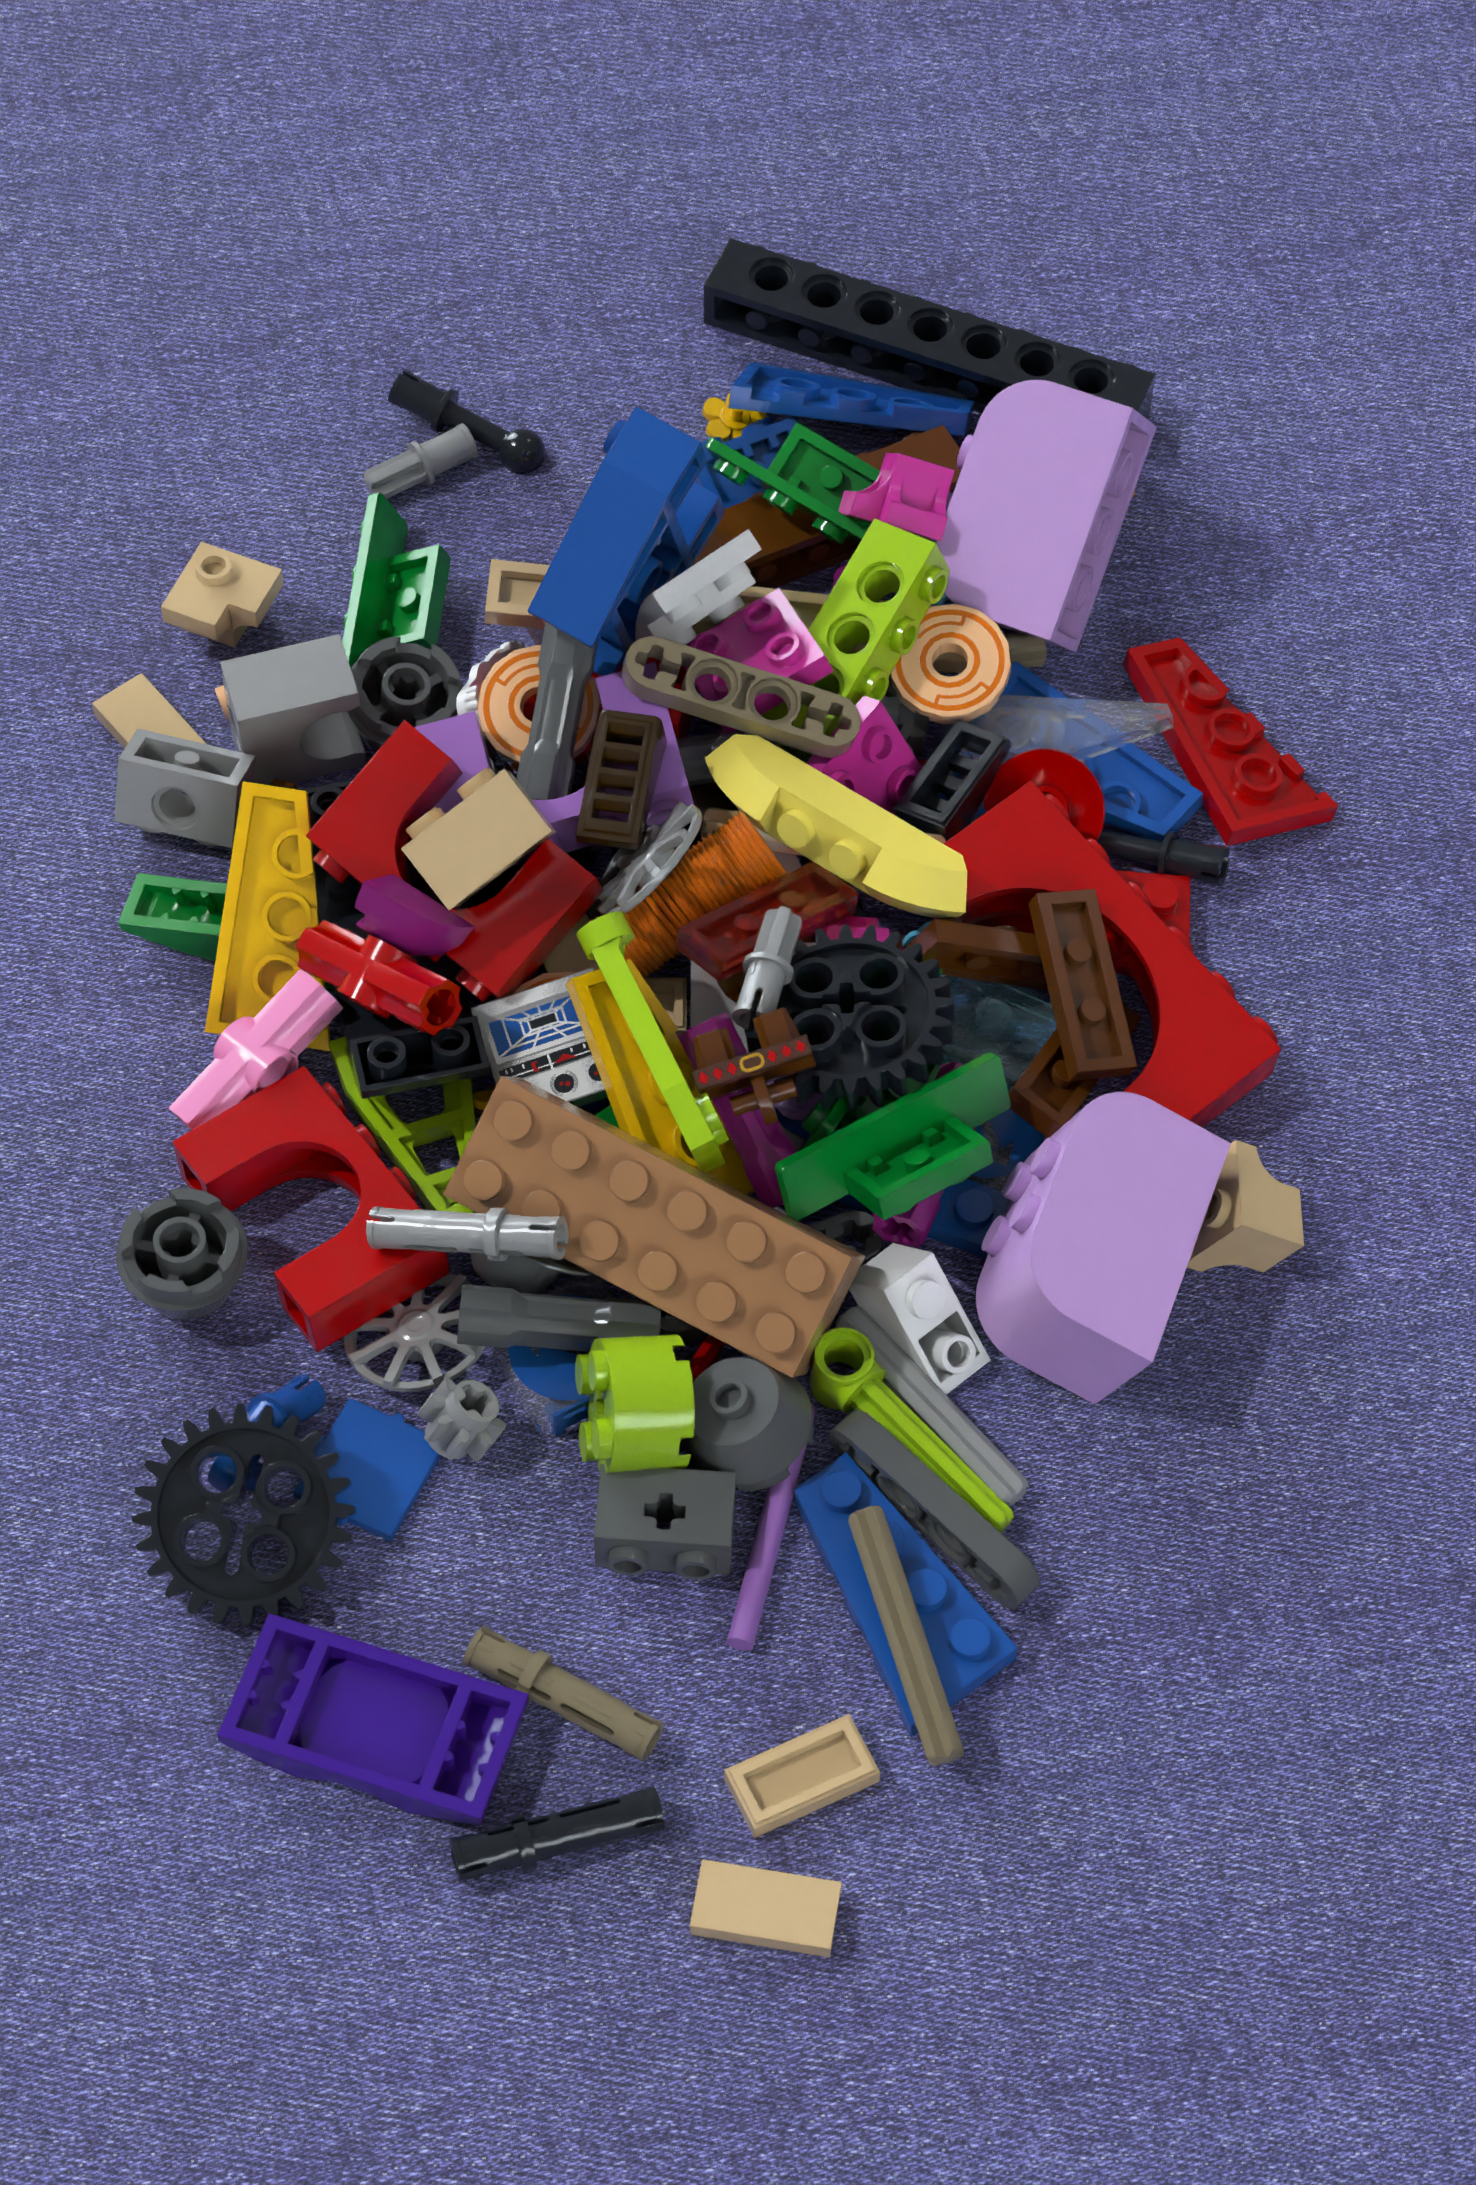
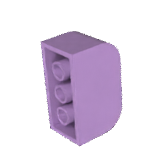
(1041, 506)
(1097, 1242)

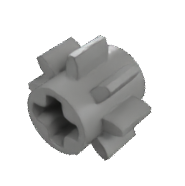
(461, 1419)

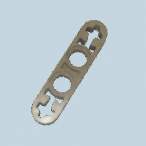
(743, 686)

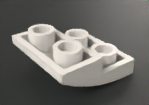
(702, 590)

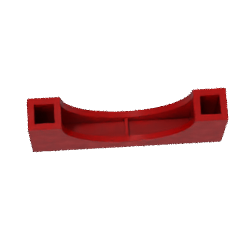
(1202, 1038)

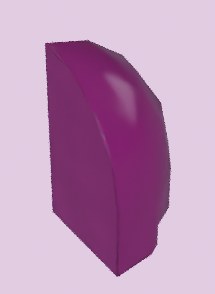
(408, 918)

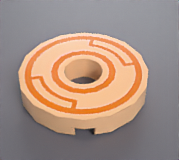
(504, 696)
(962, 696)

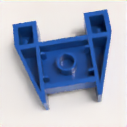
(629, 537)

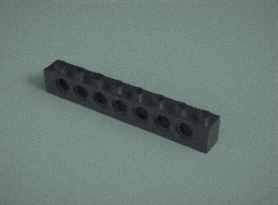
(898, 334)

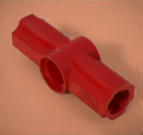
(379, 977)

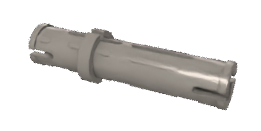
(487, 1233)

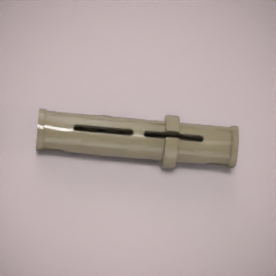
(563, 1692)

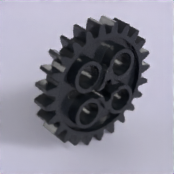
(853, 997)
(182, 1502)

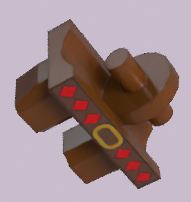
(781, 1055)

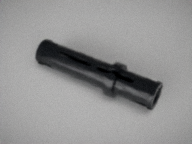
(543, 1837)

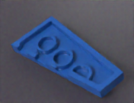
(846, 400)
(1136, 788)
(960, 1633)

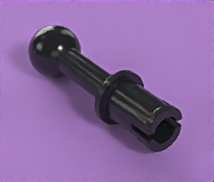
(519, 450)
(1171, 856)

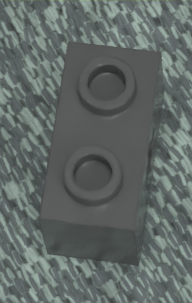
(693, 1501)

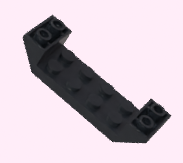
(382, 1051)

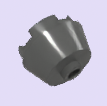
(402, 684)
(182, 1254)
(749, 1422)

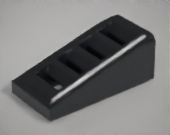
(939, 816)

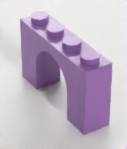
(465, 743)

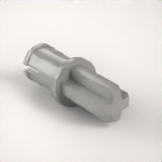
(422, 462)
(768, 965)

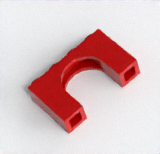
(515, 928)
(300, 1133)

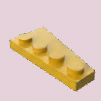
(265, 906)
(628, 1079)

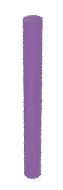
(763, 1558)

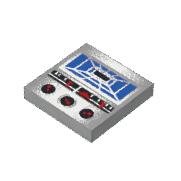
(541, 1041)

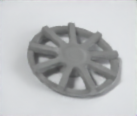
(652, 861)
(417, 1335)

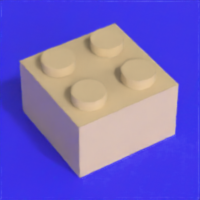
(477, 837)

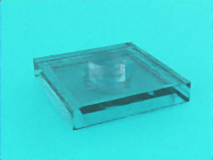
(998, 1020)

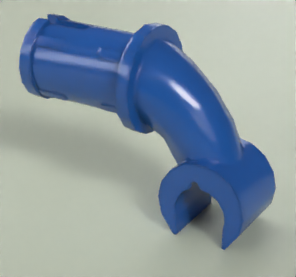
(285, 1402)

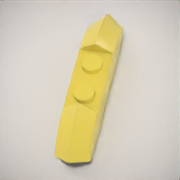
(840, 828)

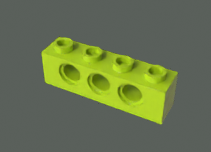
(852, 615)

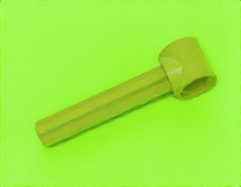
(868, 1393)

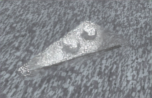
(1070, 725)

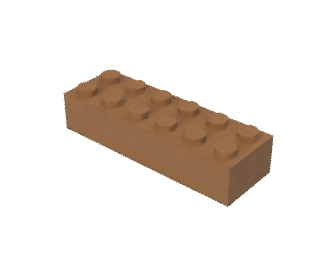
(658, 1225)

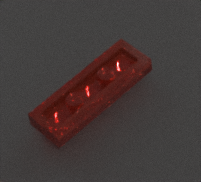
(729, 933)

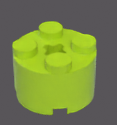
(636, 1403)

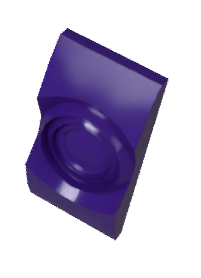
(373, 1721)

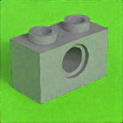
(161, 766)

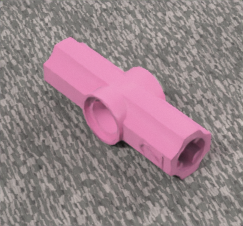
(258, 1050)

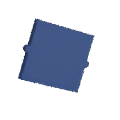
(383, 1461)

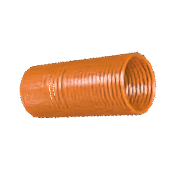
(706, 878)

